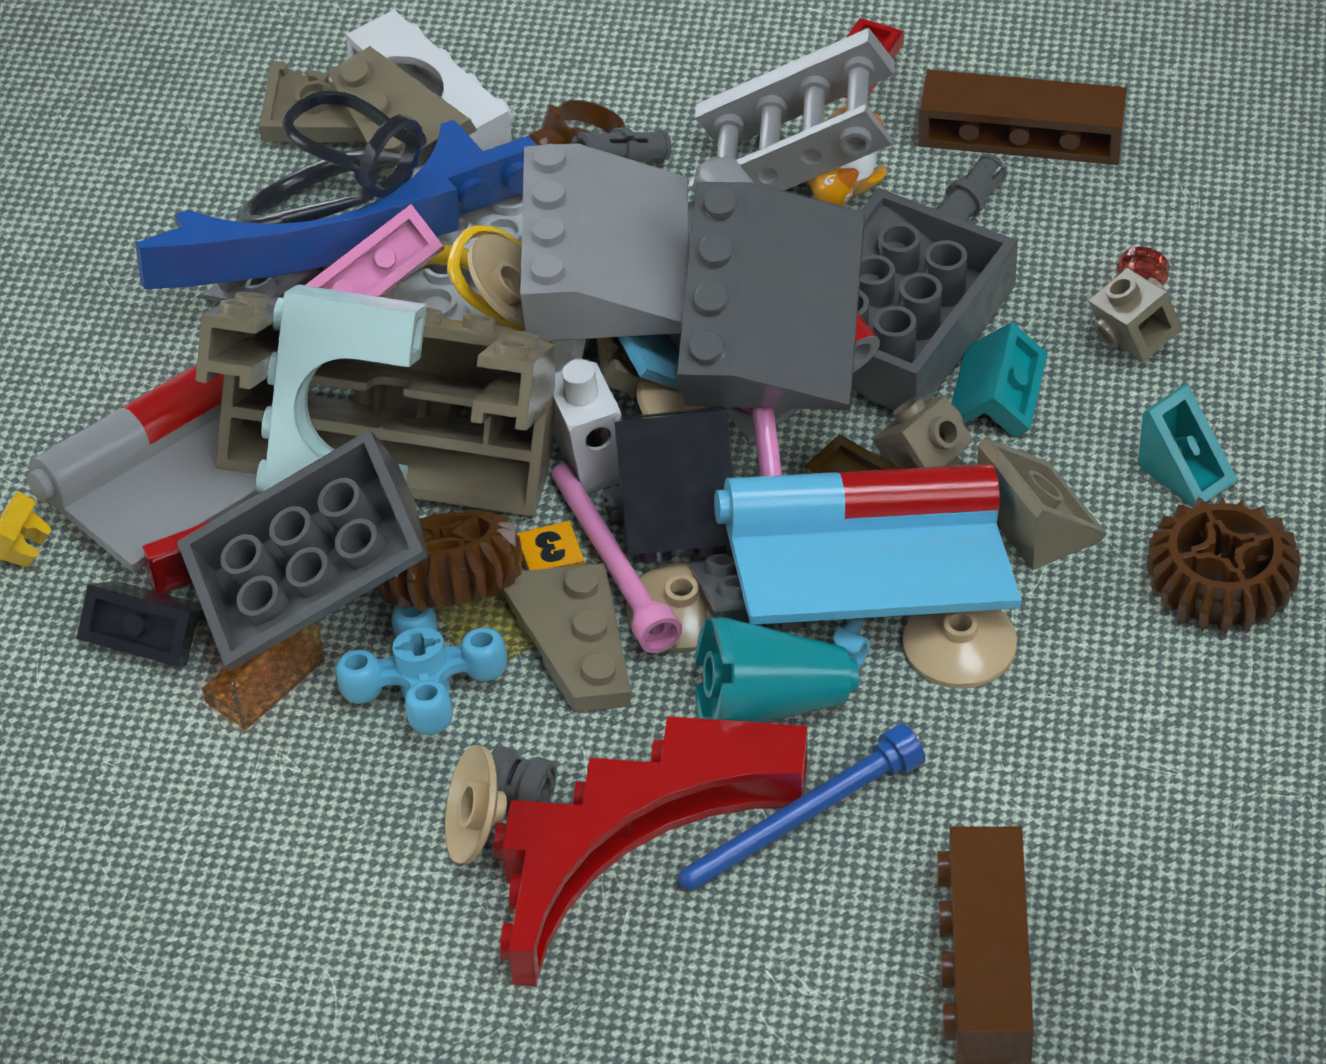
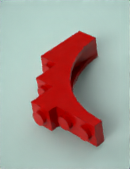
(693, 774)

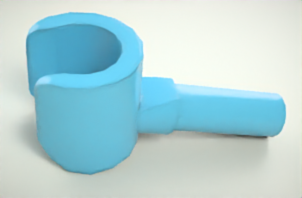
(854, 643)

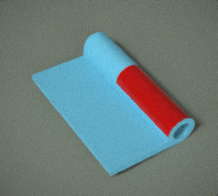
(867, 543)

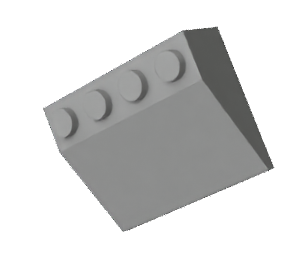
(601, 245)

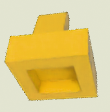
(17, 523)

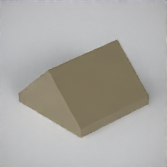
(1038, 506)

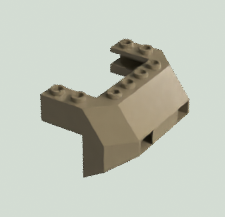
(477, 462)

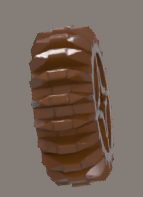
(466, 560)
(1223, 564)

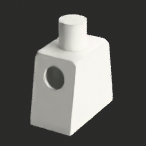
(580, 406)

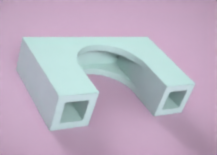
(319, 328)

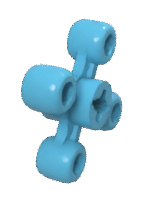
(421, 667)

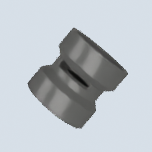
(524, 778)

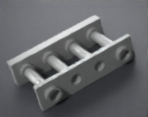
(804, 90)

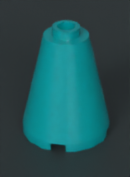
(768, 673)

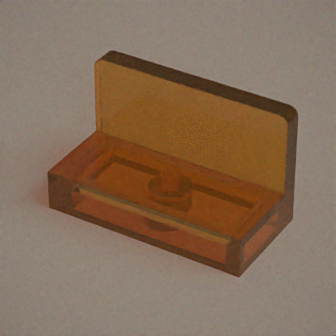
(265, 679)

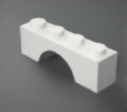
(435, 69)

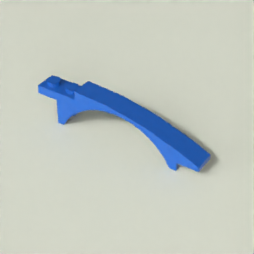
(219, 250)

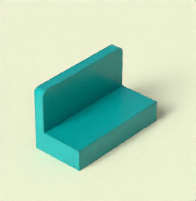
(1001, 379)

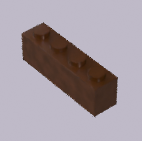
(1022, 117)
(988, 946)

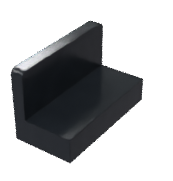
(139, 621)

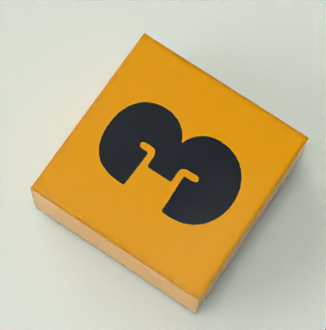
(550, 547)

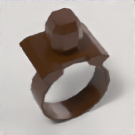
(557, 132)

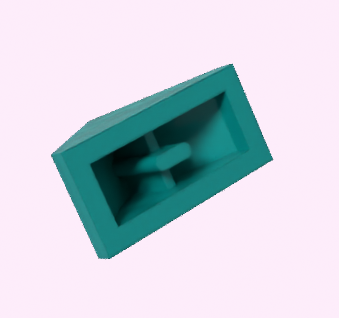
(1182, 449)

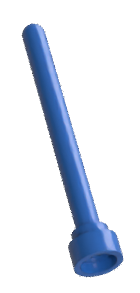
(895, 753)

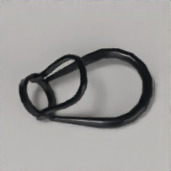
(333, 162)

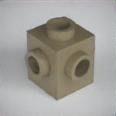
(1135, 314)
(924, 435)

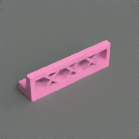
(383, 257)

